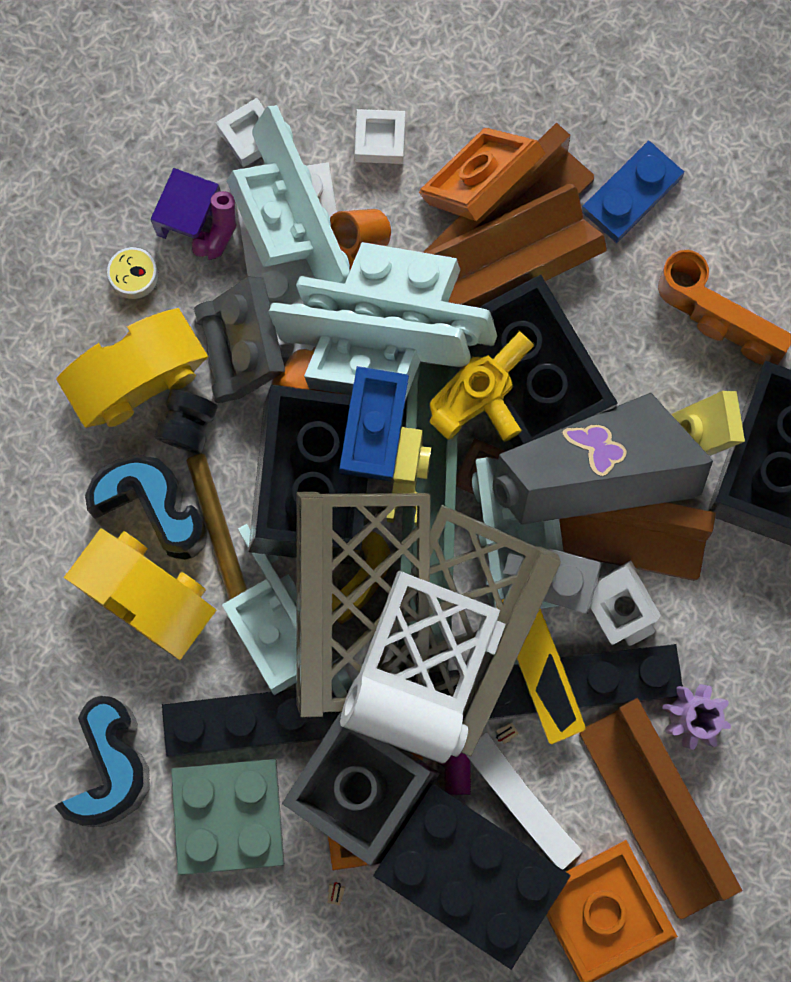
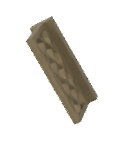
(315, 590)
(517, 612)

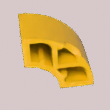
(117, 378)
(141, 592)

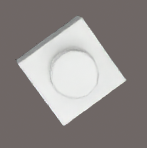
(237, 131)
(380, 136)

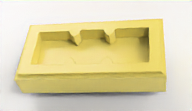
(713, 422)

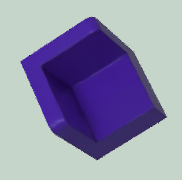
(183, 204)

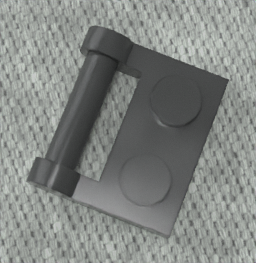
(250, 337)

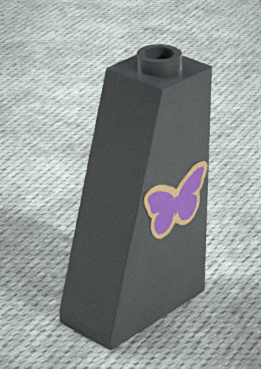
(603, 465)

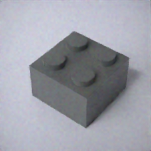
(360, 791)

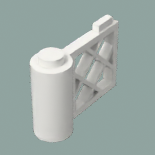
(407, 712)

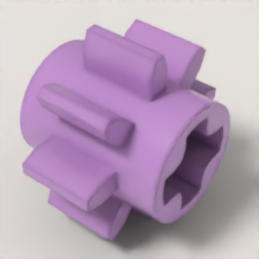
(710, 720)

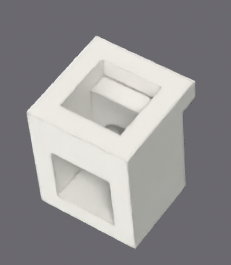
(619, 626)

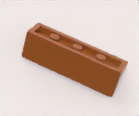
(548, 174)
(520, 245)
(654, 537)
(659, 810)

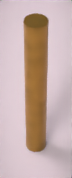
(216, 525)

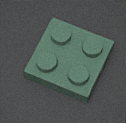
(227, 817)

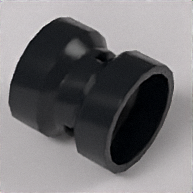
(186, 421)

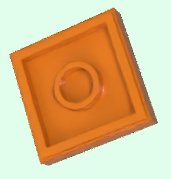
(481, 173)
(608, 914)

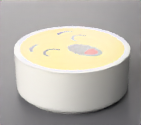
(132, 273)

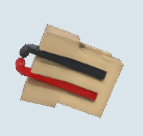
(506, 733)
(335, 893)

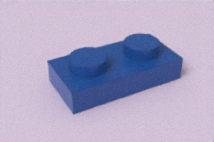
(632, 191)
(374, 424)

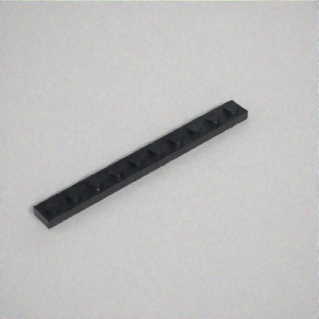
(275, 719)

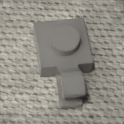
(572, 583)

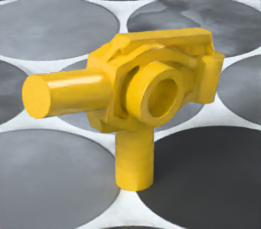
(480, 388)

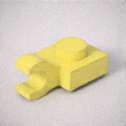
(411, 463)

